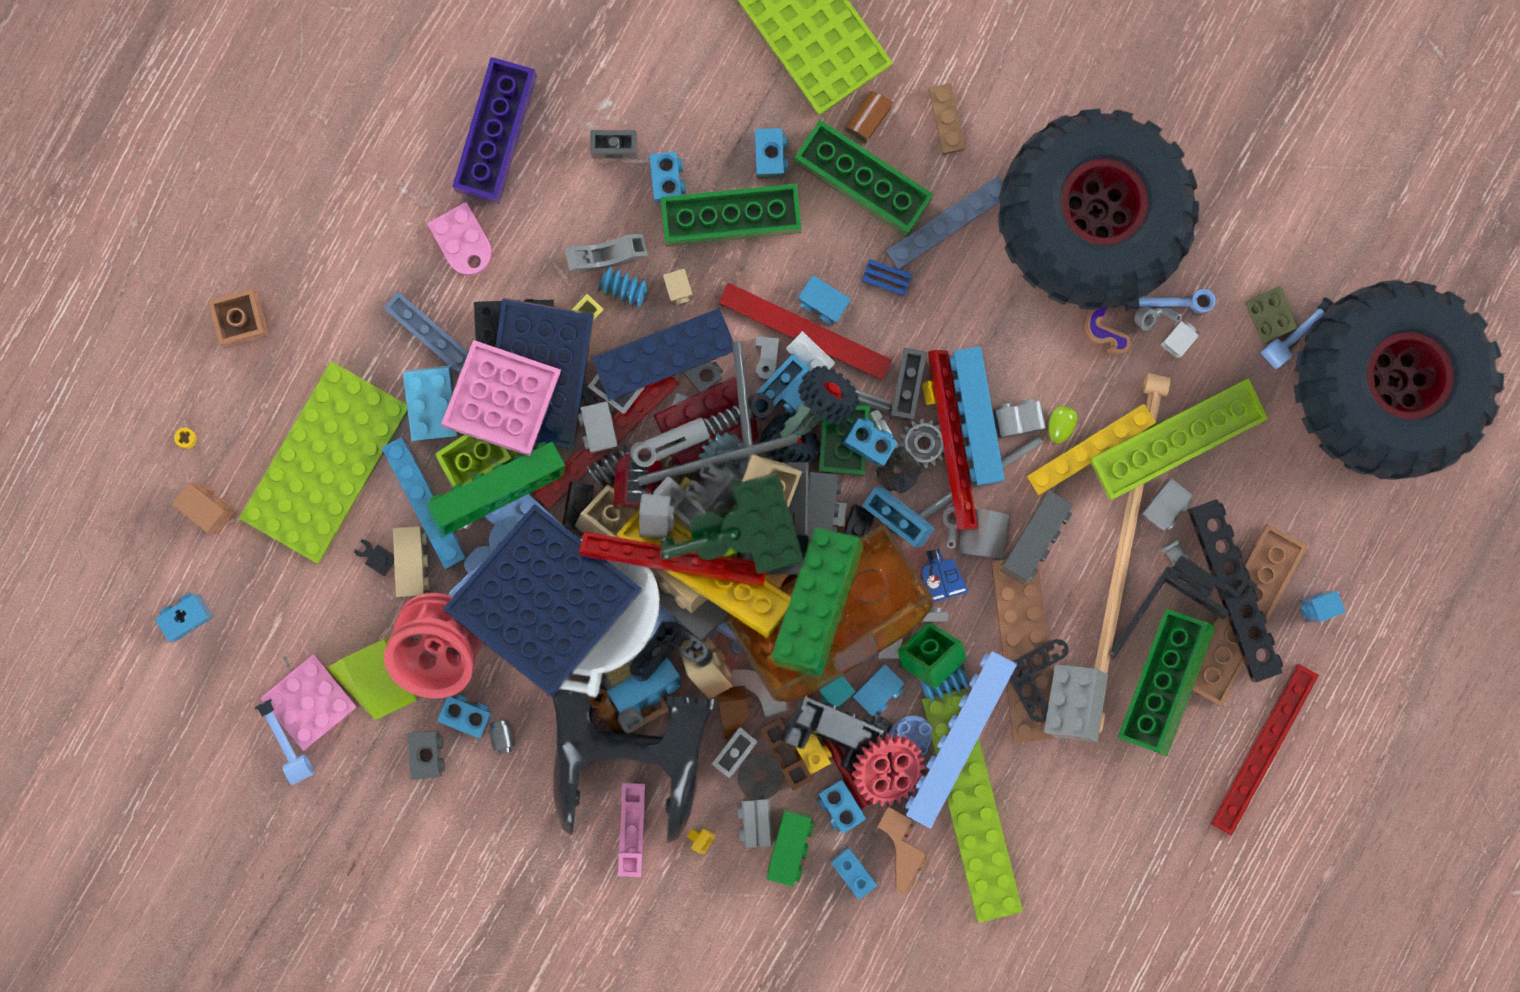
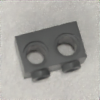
(694, 376)

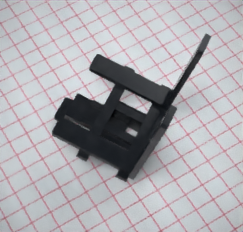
(1195, 577)

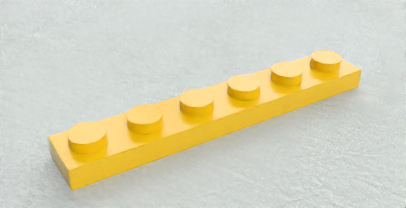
(1078, 457)

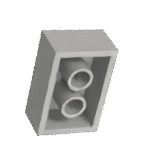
(1076, 703)

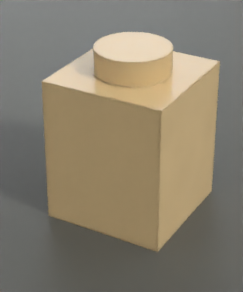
(678, 287)

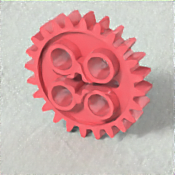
(888, 750)

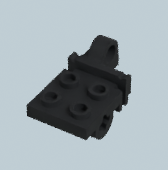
(487, 319)

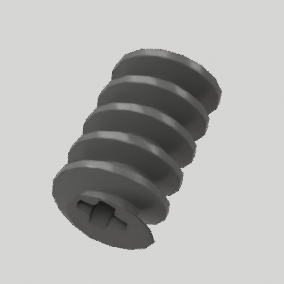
(607, 468)

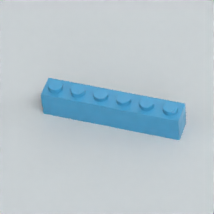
(978, 417)
(418, 493)

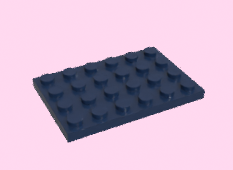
(557, 340)

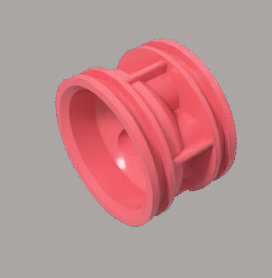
(425, 673)

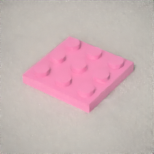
(309, 702)

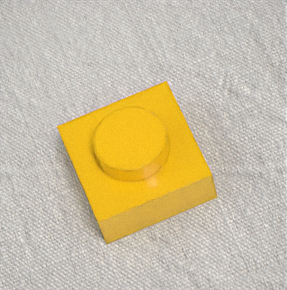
(928, 392)

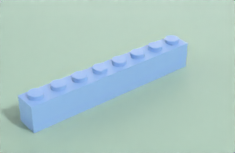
(961, 738)

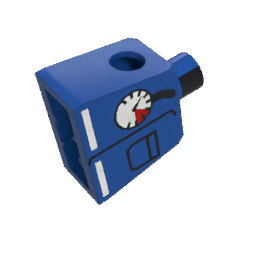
(942, 577)

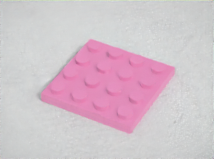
(501, 398)

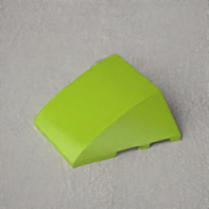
(368, 681)

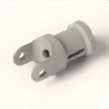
(1174, 551)

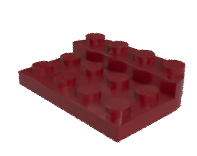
(703, 405)

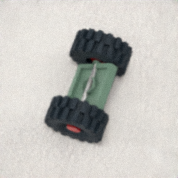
(824, 397)

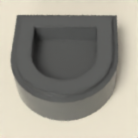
(630, 719)

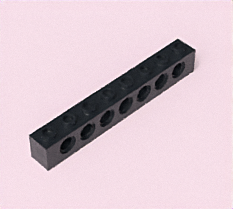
(1240, 626)

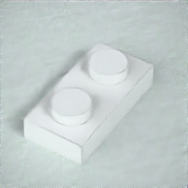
(809, 352)

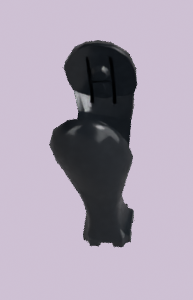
(674, 751)

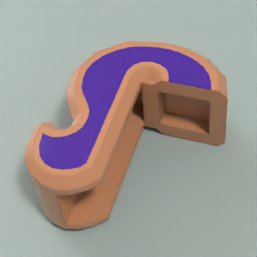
(1100, 334)

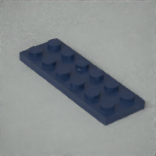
(663, 354)

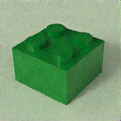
(932, 655)

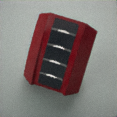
(627, 488)

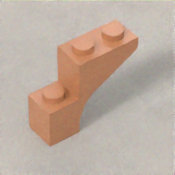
(907, 856)

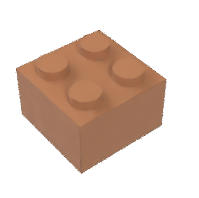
(238, 318)
(203, 507)

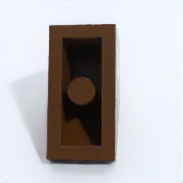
(734, 709)

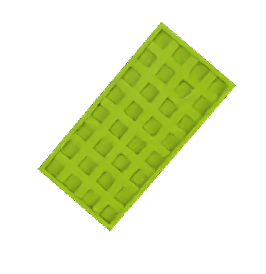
(820, 46)
(324, 462)

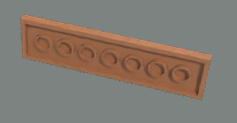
(1271, 568)
(1021, 631)

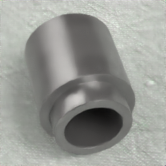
(502, 736)

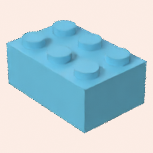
(427, 399)

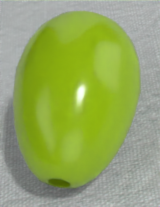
(1062, 423)

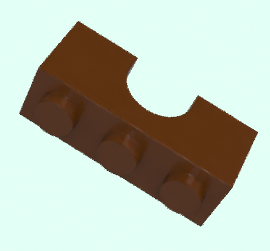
(786, 755)

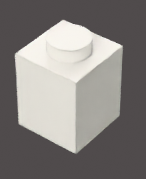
(1180, 339)

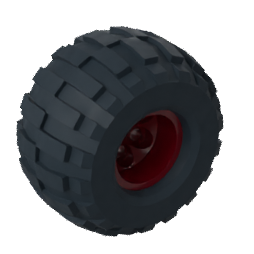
(1113, 157)
(1442, 348)

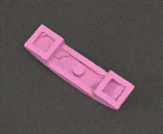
(631, 830)

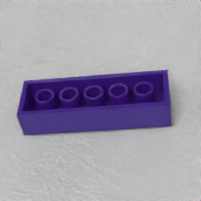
(495, 130)

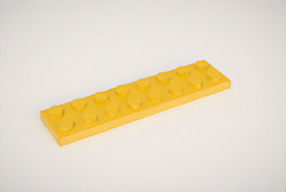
(754, 605)

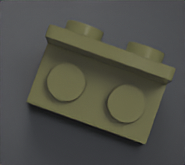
(1272, 314)

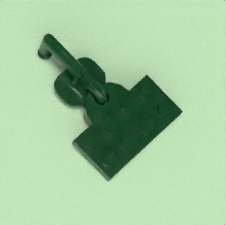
(759, 518)

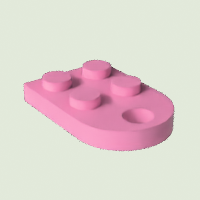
(461, 239)

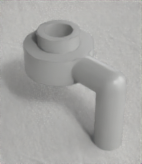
(1146, 317)
(952, 526)

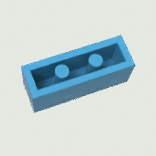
(782, 381)
(898, 517)
(641, 694)

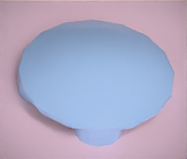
(915, 729)

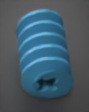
(623, 286)
(955, 680)

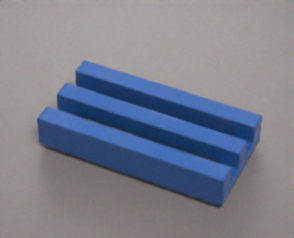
(886, 277)

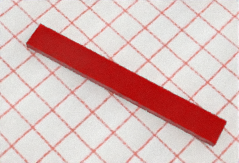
(792, 325)
(623, 423)
(952, 440)
(648, 555)
(1264, 749)

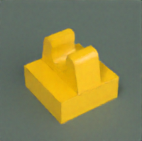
(702, 840)

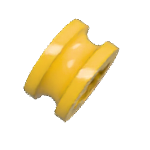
(177, 438)

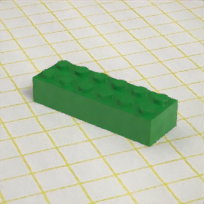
(863, 178)
(731, 215)
(495, 489)
(817, 602)
(1166, 682)

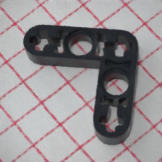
(672, 642)
(1026, 677)

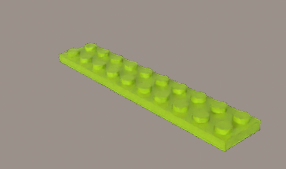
(976, 822)

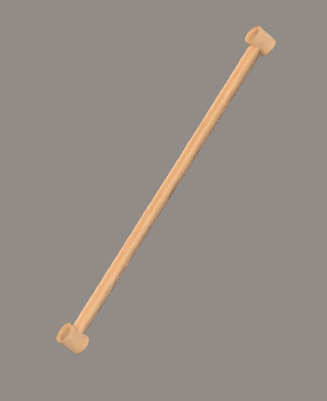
(1155, 387)

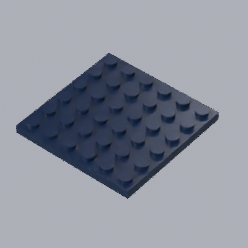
(542, 600)

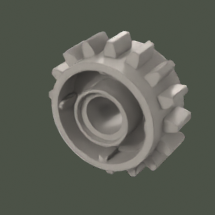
(926, 431)

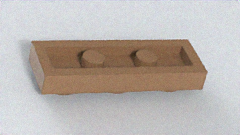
(946, 118)

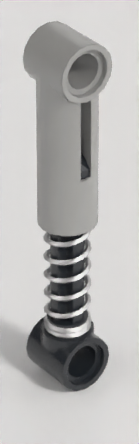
(696, 431)

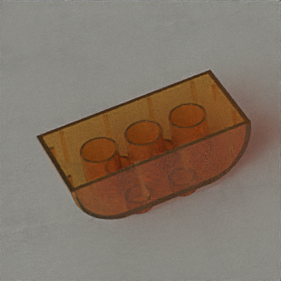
(880, 609)

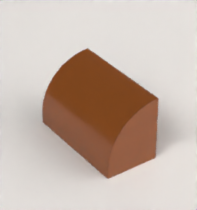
(869, 116)

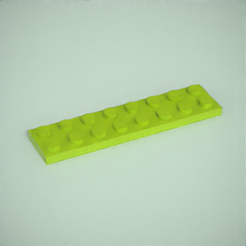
(1178, 439)

